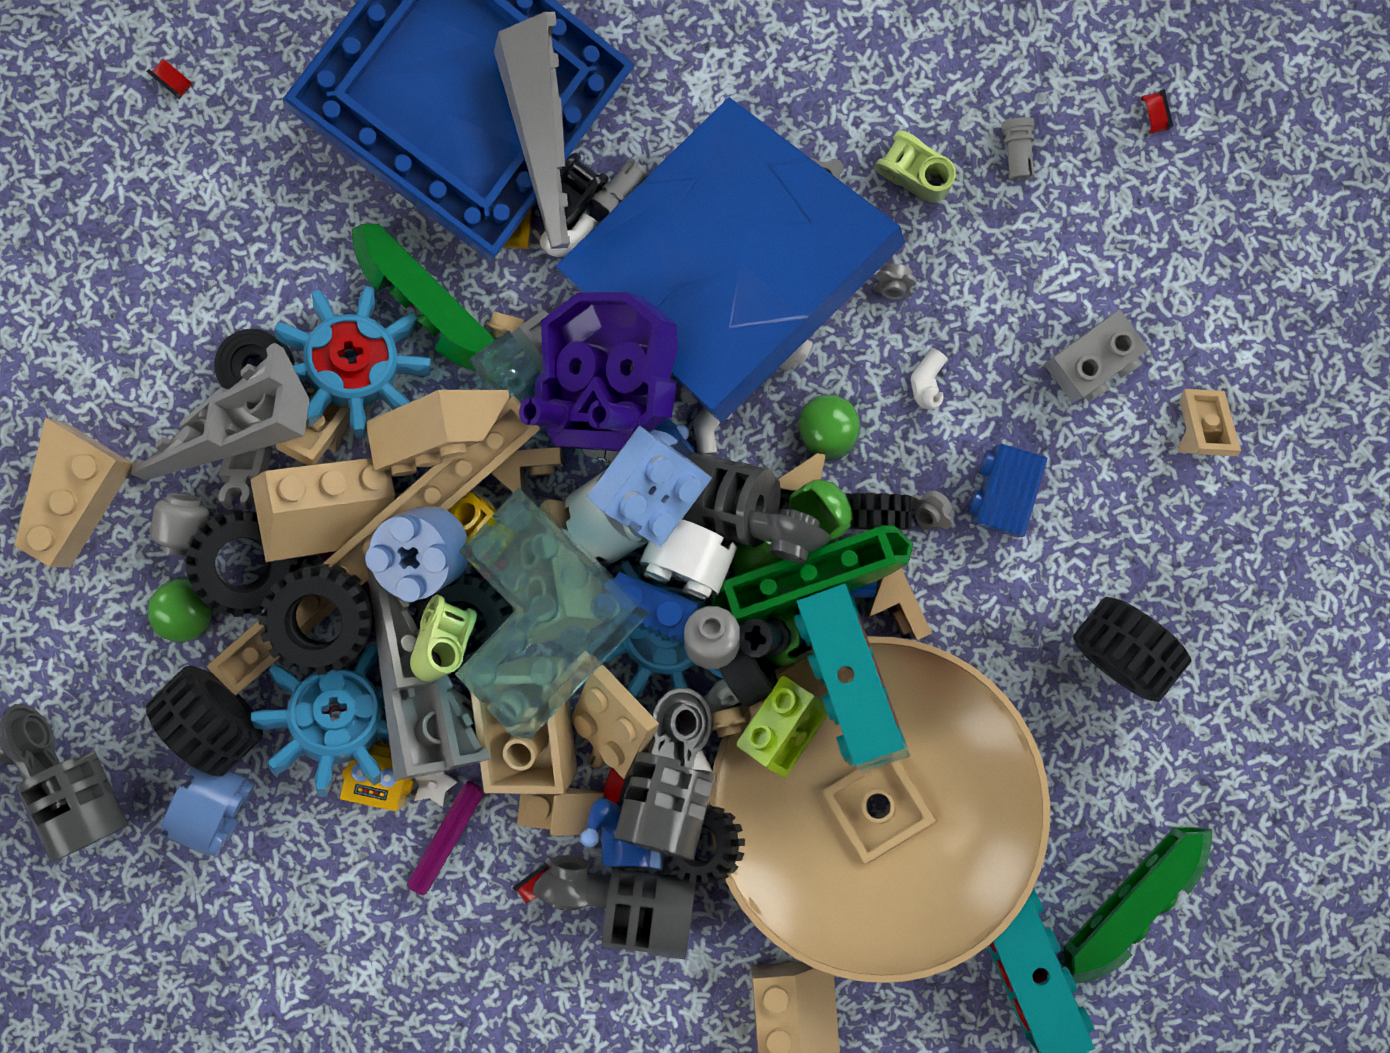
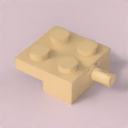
(612, 723)

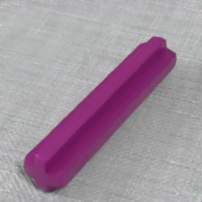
(445, 838)

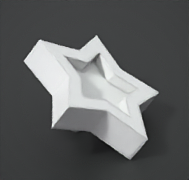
(434, 787)

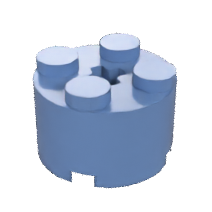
(417, 552)
(205, 811)

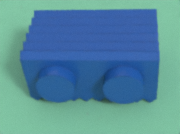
(1007, 490)
(666, 609)

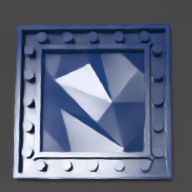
(426, 111)
(738, 250)

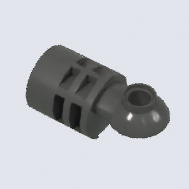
(744, 507)
(664, 794)
(66, 800)
(624, 896)

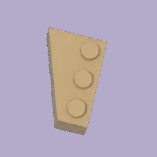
(67, 493)

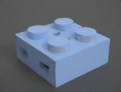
(639, 480)

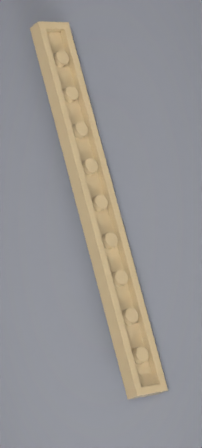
(438, 487)

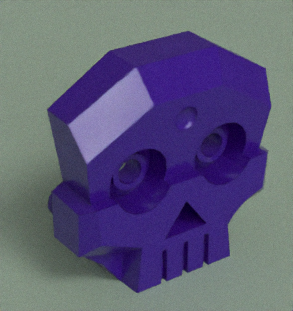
(603, 400)

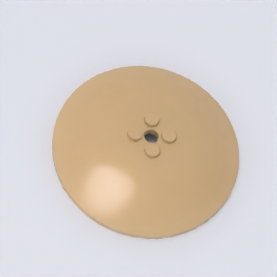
(930, 876)

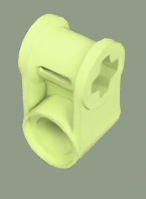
(914, 165)
(444, 631)

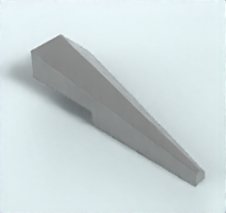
(531, 87)
(253, 414)
(422, 717)

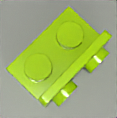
(783, 727)

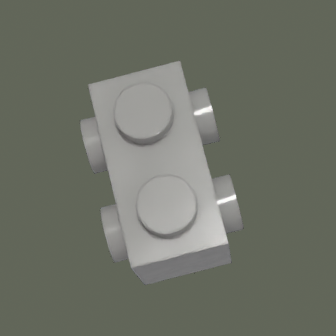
(1096, 357)

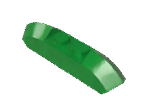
(388, 263)
(850, 561)
(1148, 891)

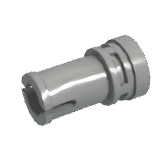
(1019, 147)
(620, 186)

